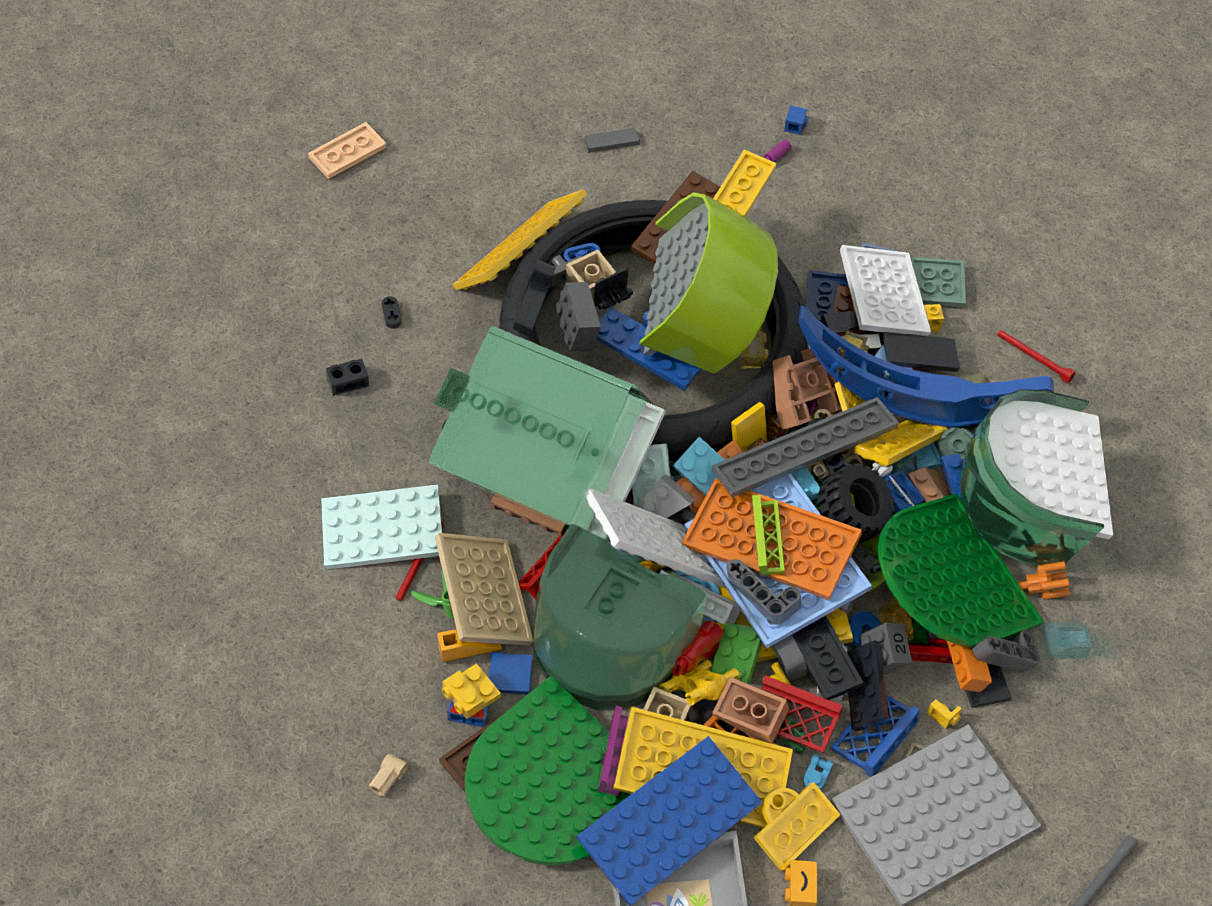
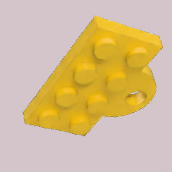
(794, 823)

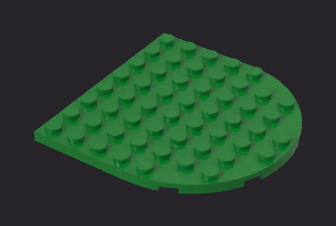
(951, 575)
(539, 777)

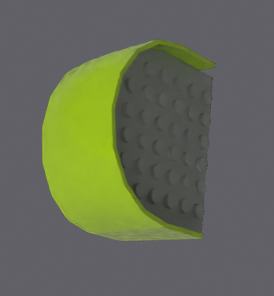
(709, 284)

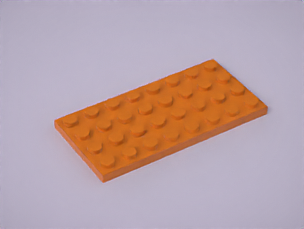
(812, 544)

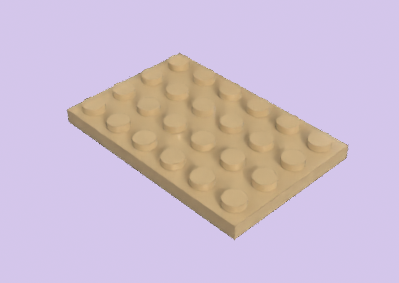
(483, 589)

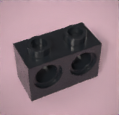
(346, 376)

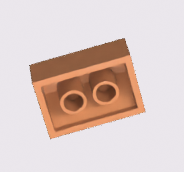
(929, 484)

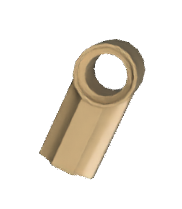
(389, 772)

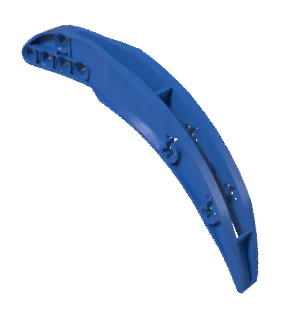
(911, 393)

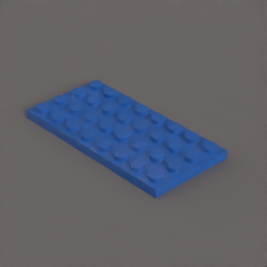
(669, 820)

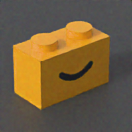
(802, 883)

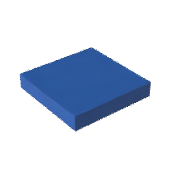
(511, 672)

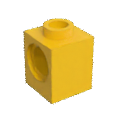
(934, 316)

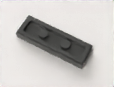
(611, 140)

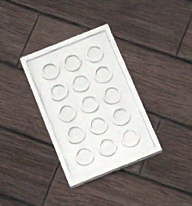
(884, 291)

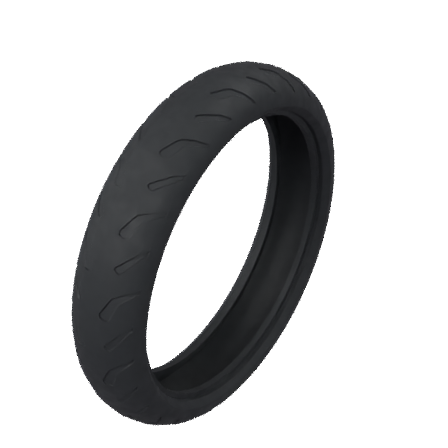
(615, 230)

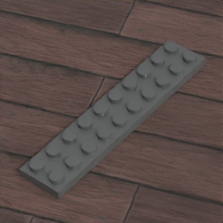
(804, 447)

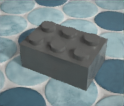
(578, 316)

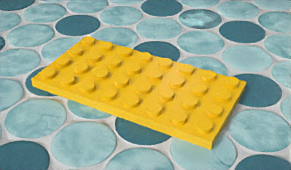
(520, 239)
(658, 740)

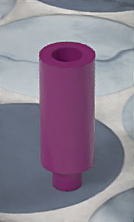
(778, 151)

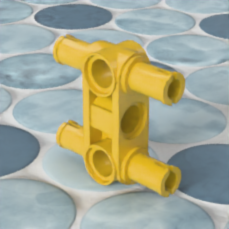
(700, 683)

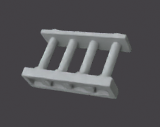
(716, 606)

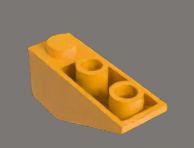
(453, 649)

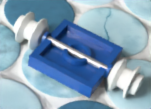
(902, 489)

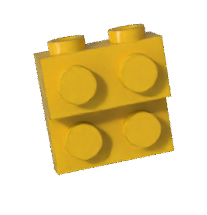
(470, 690)

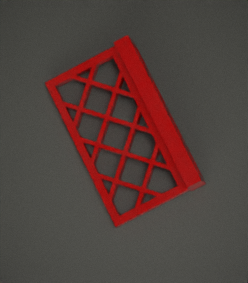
(804, 700)

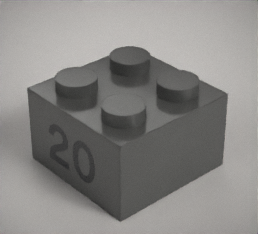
(893, 645)

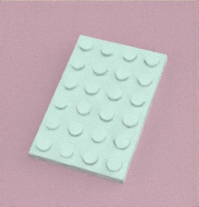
(381, 526)

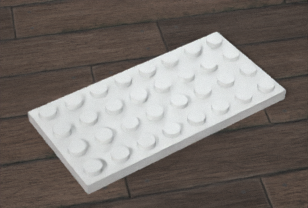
(649, 536)

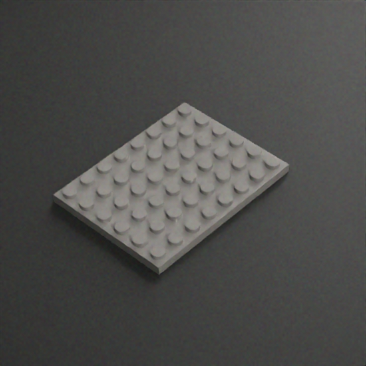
(935, 815)

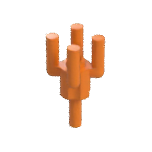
(1044, 582)

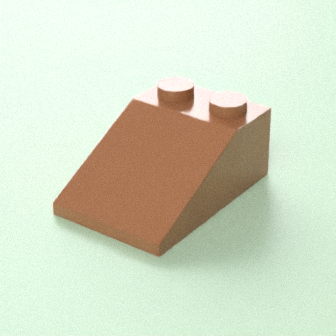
(751, 710)

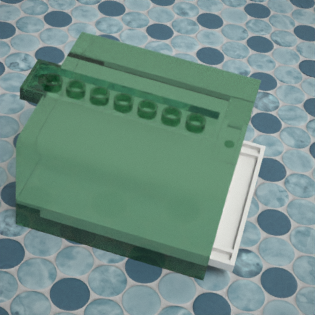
(543, 430)

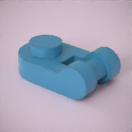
(816, 776)

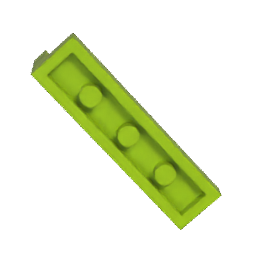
(761, 533)

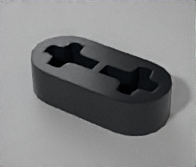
(394, 311)

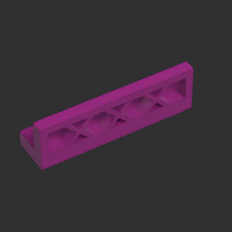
(612, 752)

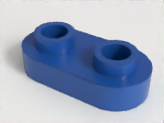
(581, 250)

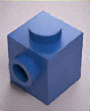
(796, 120)

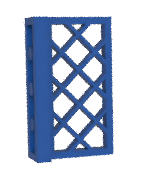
(888, 745)

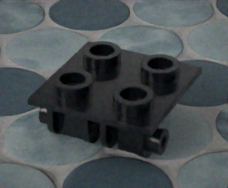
(612, 290)

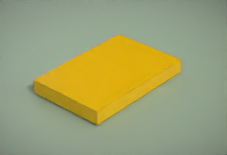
(749, 427)

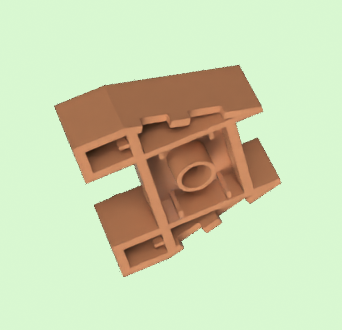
(800, 384)

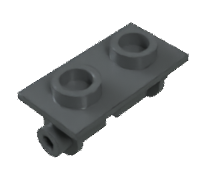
(867, 565)

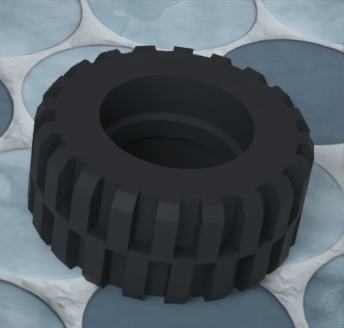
(870, 492)

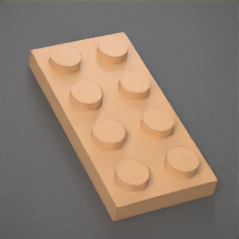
(347, 150)

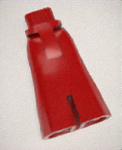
(701, 647)

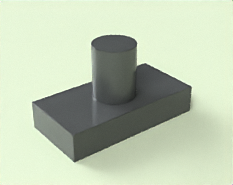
(560, 271)

